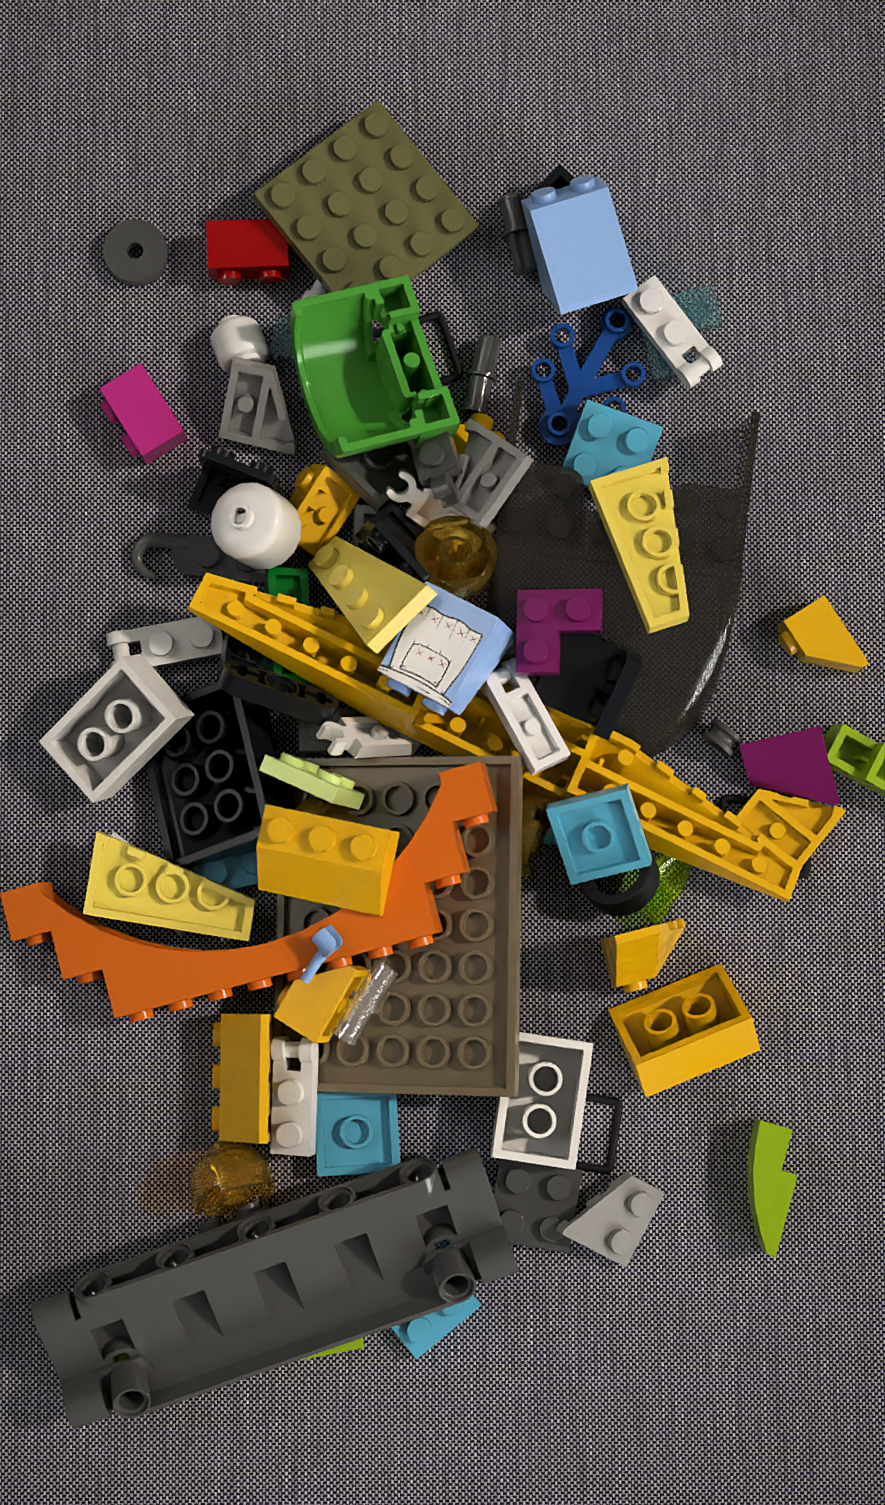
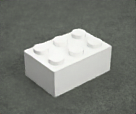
(116, 727)
(548, 1114)

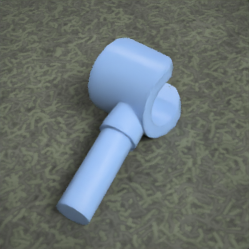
(327, 942)

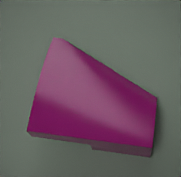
(792, 765)

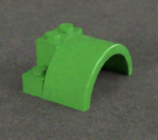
(363, 389)

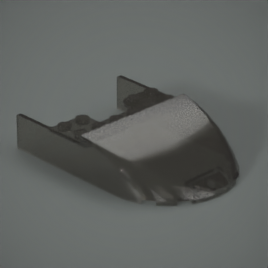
(555, 544)

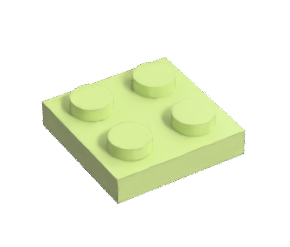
(304, 776)

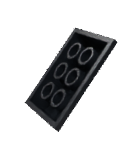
(210, 779)

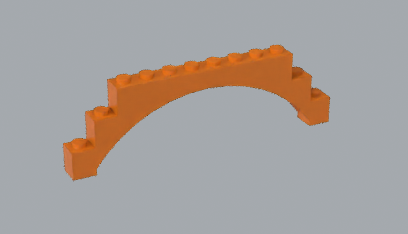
(154, 975)

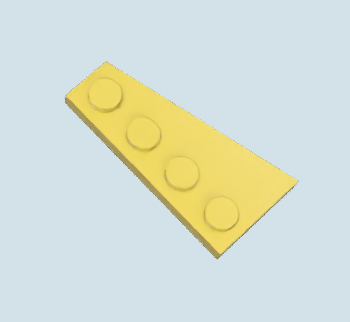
(642, 530)
(369, 591)
(155, 892)

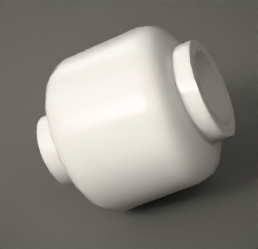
(238, 338)

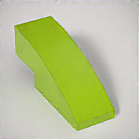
(856, 757)
(768, 1185)

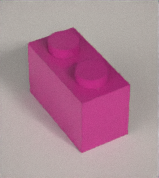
(142, 414)

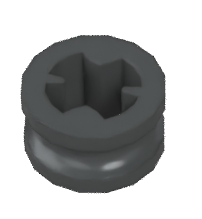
(721, 738)

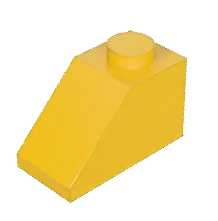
(821, 638)
(318, 1005)

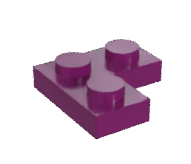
(546, 615)

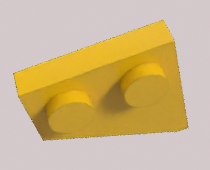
(789, 821)

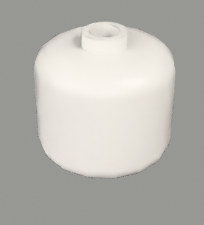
(256, 525)

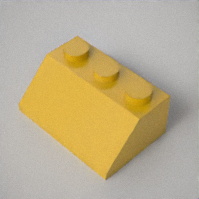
(325, 859)
(684, 1029)
(243, 1077)

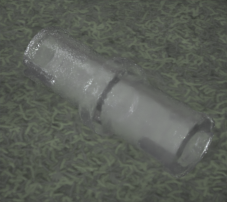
(364, 1002)

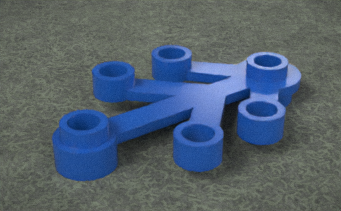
(582, 382)

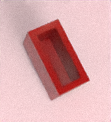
(246, 251)

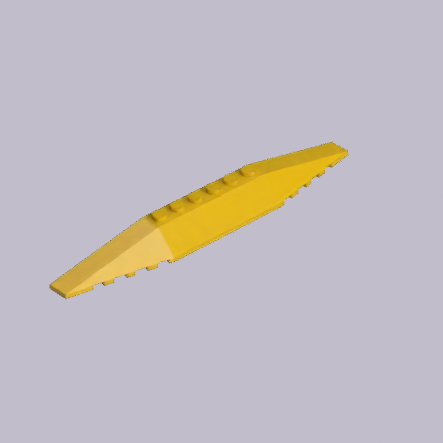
(336, 659)

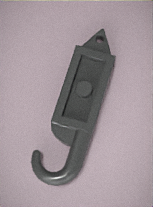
(195, 557)

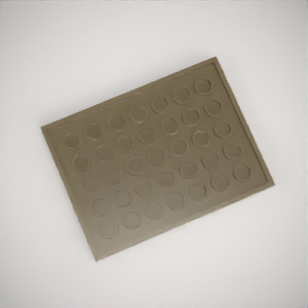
(455, 1002)

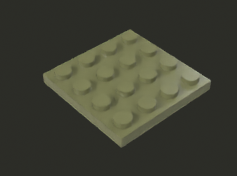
(365, 205)

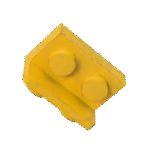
(322, 505)

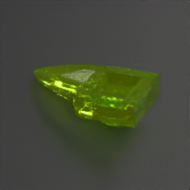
(672, 881)

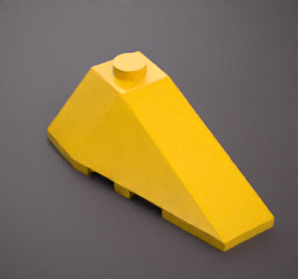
(639, 954)

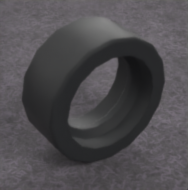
(628, 901)

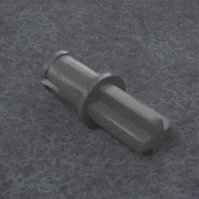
(517, 233)
(482, 375)

